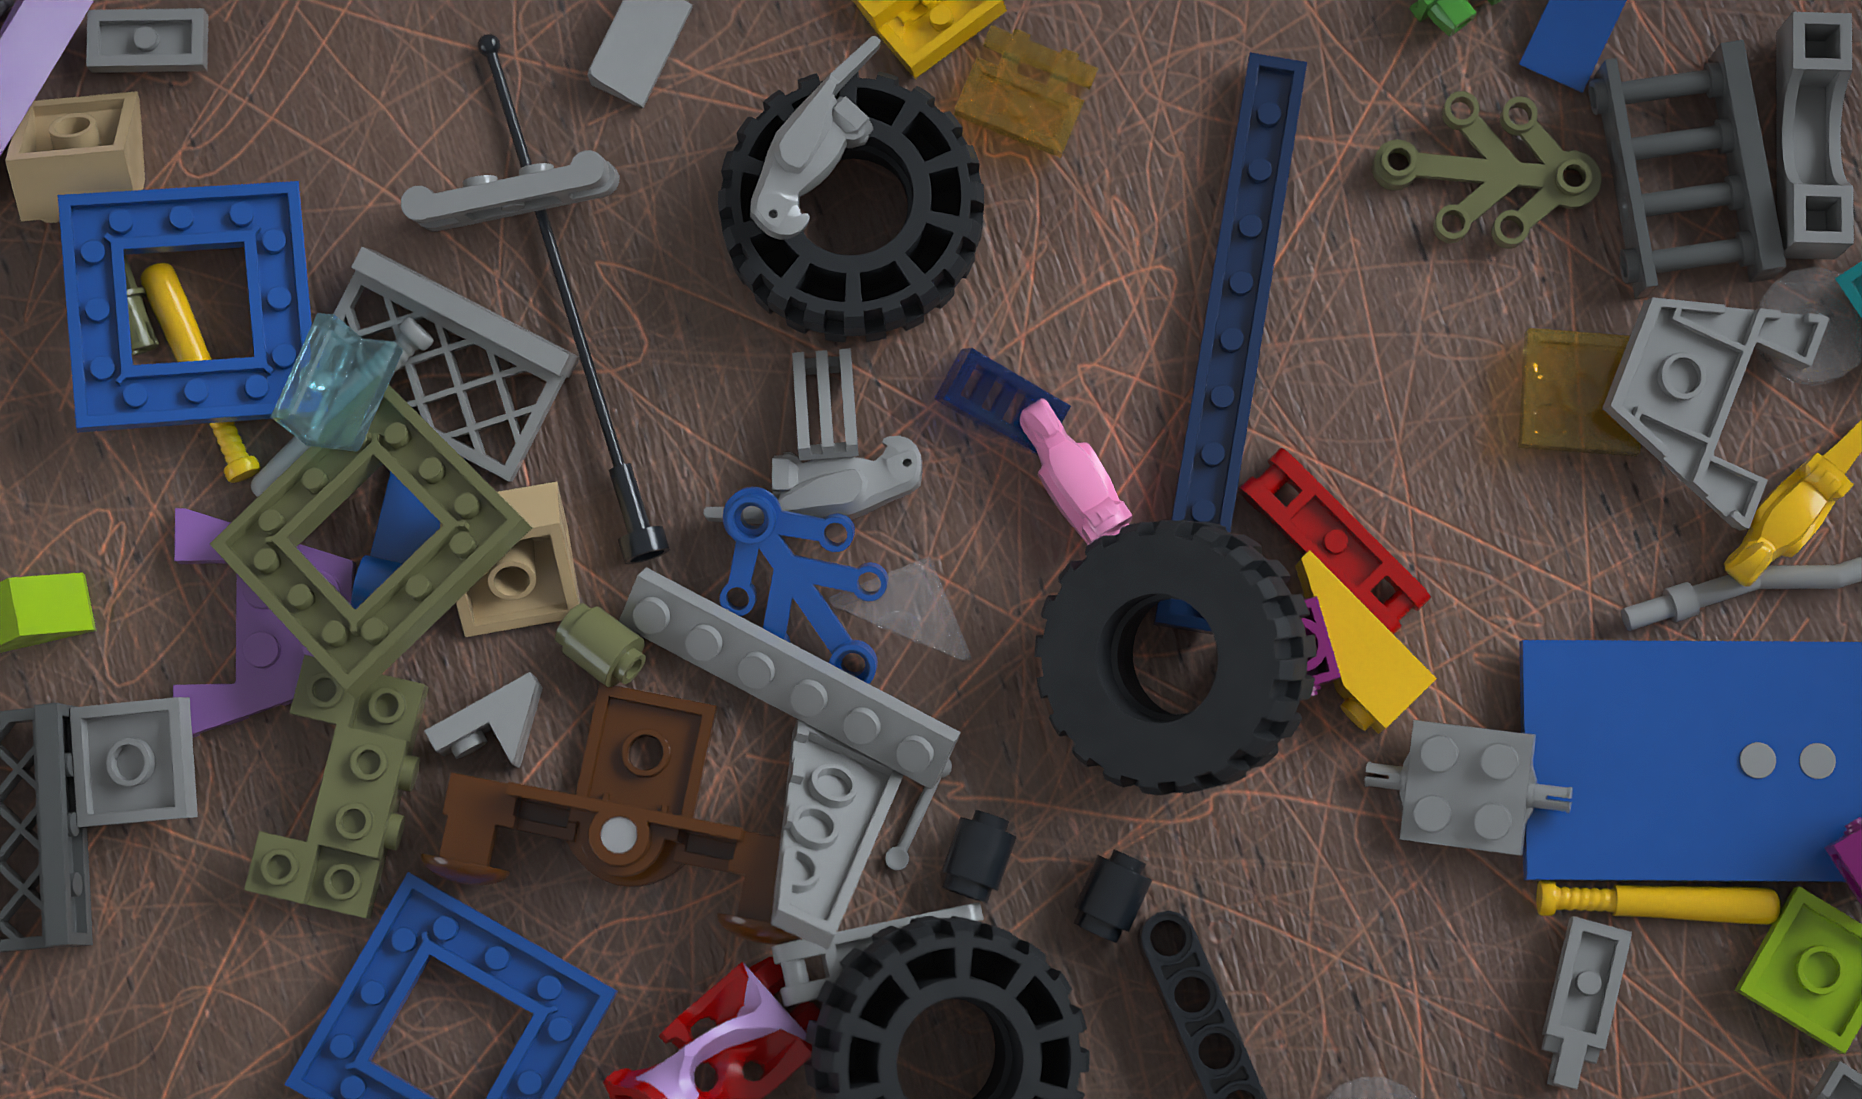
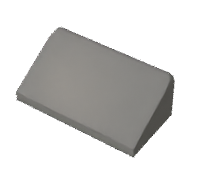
(638, 48)

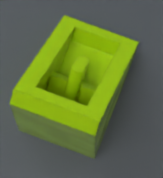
(43, 609)

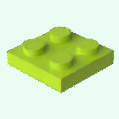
(1810, 970)

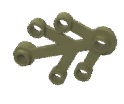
(1497, 171)

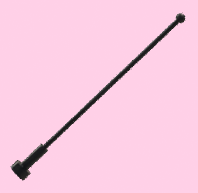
(642, 540)

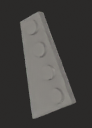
(827, 831)

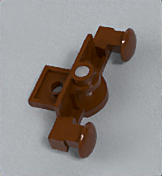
(623, 820)

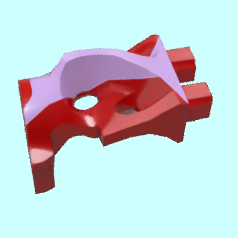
(747, 1029)

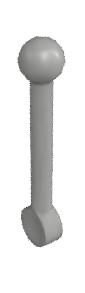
(898, 857)

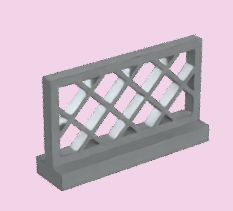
(477, 327)

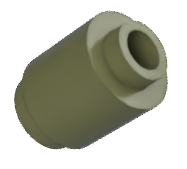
(601, 645)

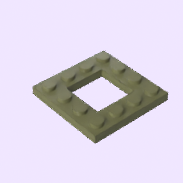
(367, 640)

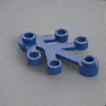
(797, 575)

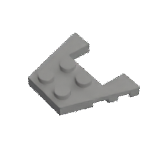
(1682, 383)

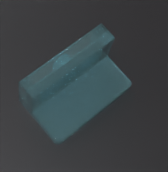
(335, 385)

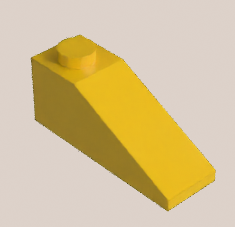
(1374, 666)

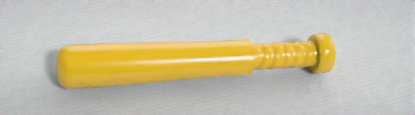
(187, 344)
(1693, 903)

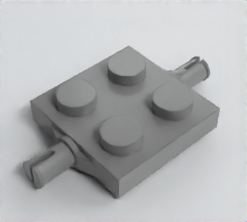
(1468, 787)

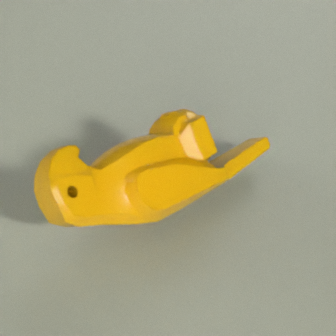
(1795, 509)

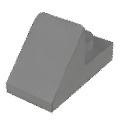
(505, 711)

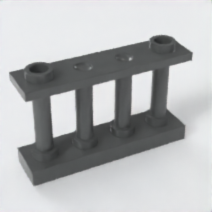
(1733, 134)

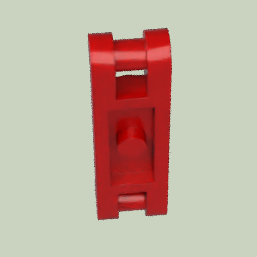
(1335, 537)

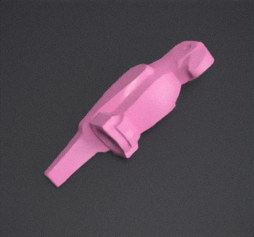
(1074, 476)

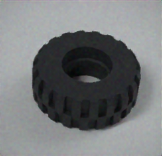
(877, 288)
(1093, 672)
(935, 961)

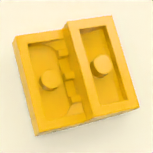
(927, 30)

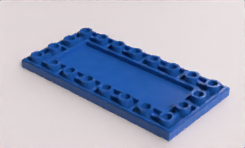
(1656, 751)

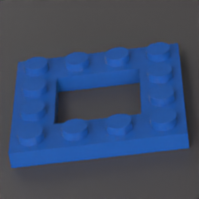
(107, 226)
(433, 923)

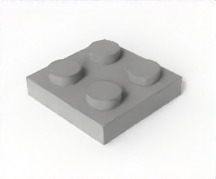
(133, 762)

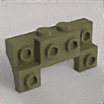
(357, 796)

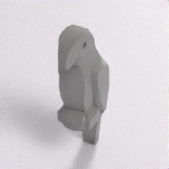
(810, 148)
(839, 484)

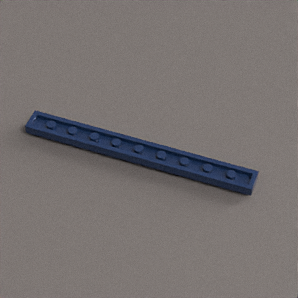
(1236, 305)

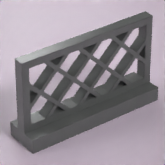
(60, 843)

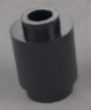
(978, 856)
(1112, 895)

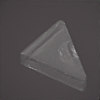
(910, 608)

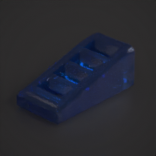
(957, 377)

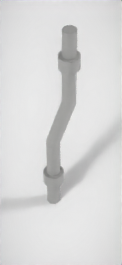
(1686, 600)

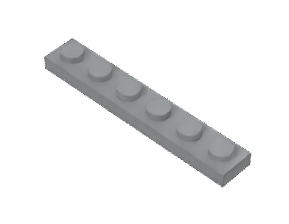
(789, 678)

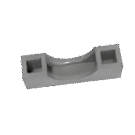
(1810, 95)

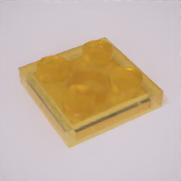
(1565, 390)

